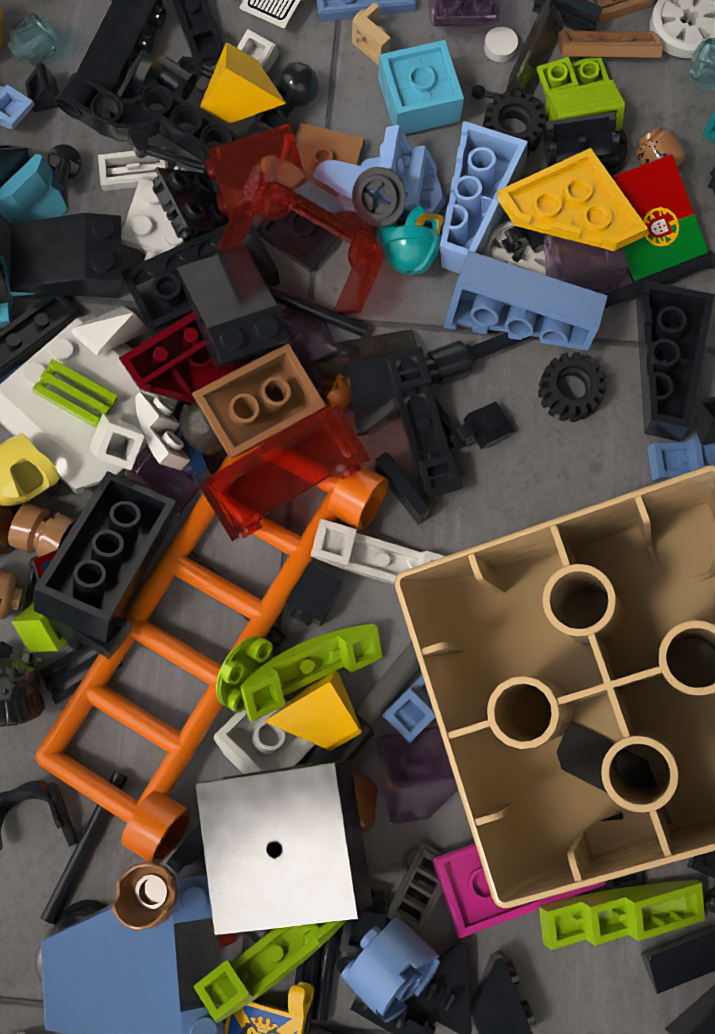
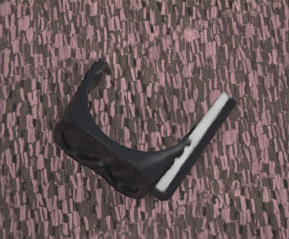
(42, 791)

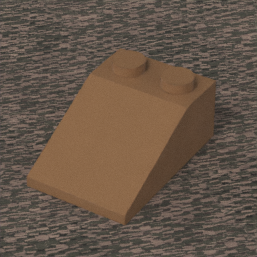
(259, 401)

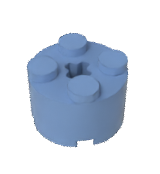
(391, 968)

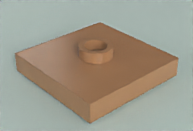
(322, 144)

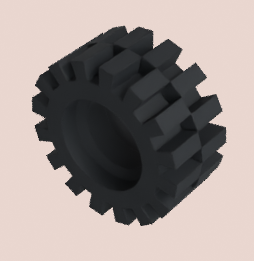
(519, 109)
(578, 368)

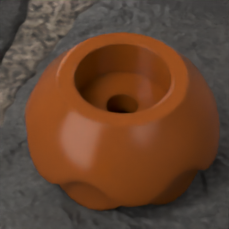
(337, 392)

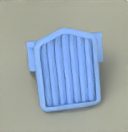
(415, 168)

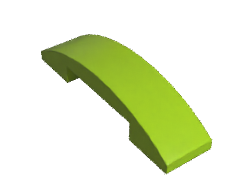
(306, 663)
(261, 967)

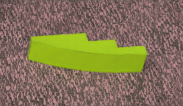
(621, 912)

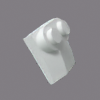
(259, 745)

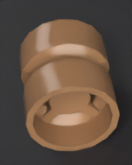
(37, 530)

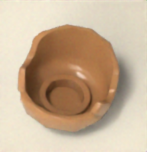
(145, 896)

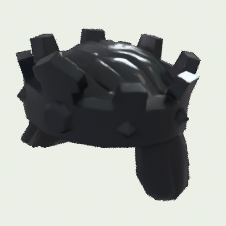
(19, 688)

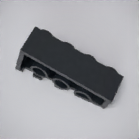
(671, 350)

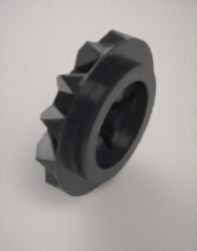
(366, 202)

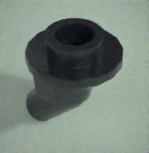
(65, 163)

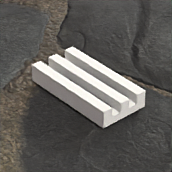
(126, 176)

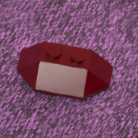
(174, 362)

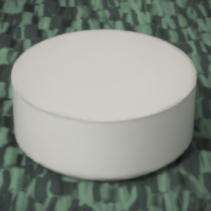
(500, 44)

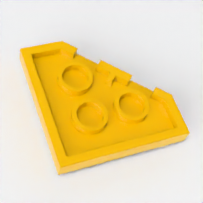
(574, 203)

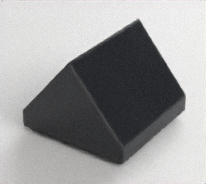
(42, 88)

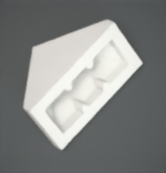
(109, 330)

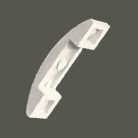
(364, 554)

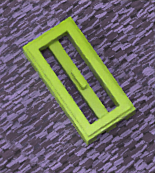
(57, 368)

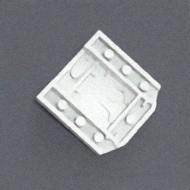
(56, 431)

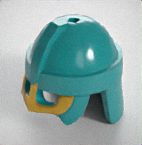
(411, 246)

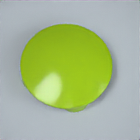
(238, 666)

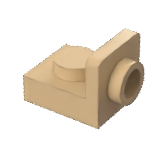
(368, 34)

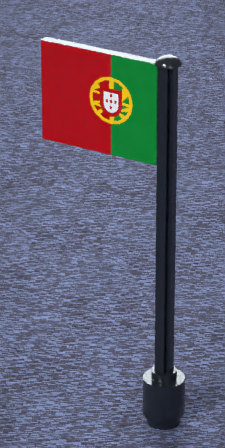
(665, 254)

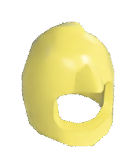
(23, 471)

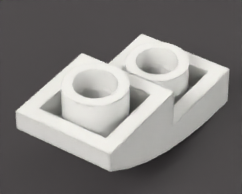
(159, 428)

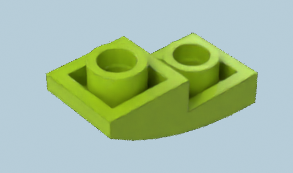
(567, 74)

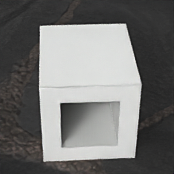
(116, 441)

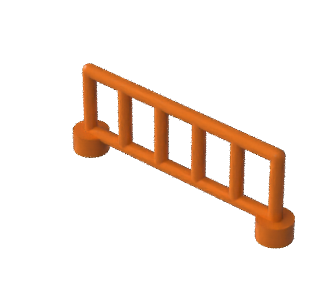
(156, 819)

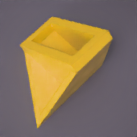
(239, 87)
(320, 714)

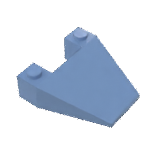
(123, 979)

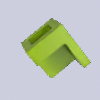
(37, 631)

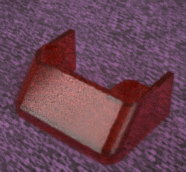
(281, 186)
(283, 470)

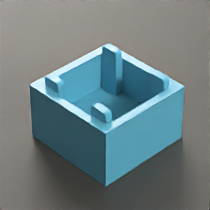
(420, 87)

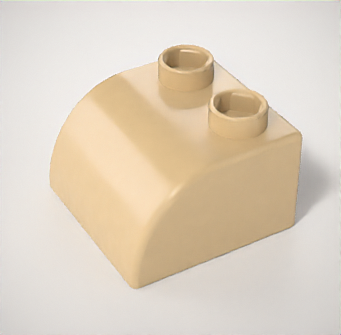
(587, 626)

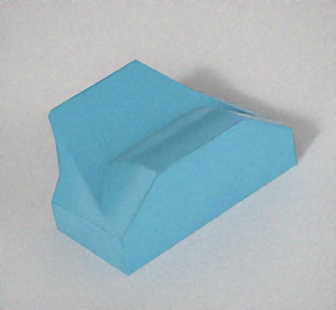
(30, 194)

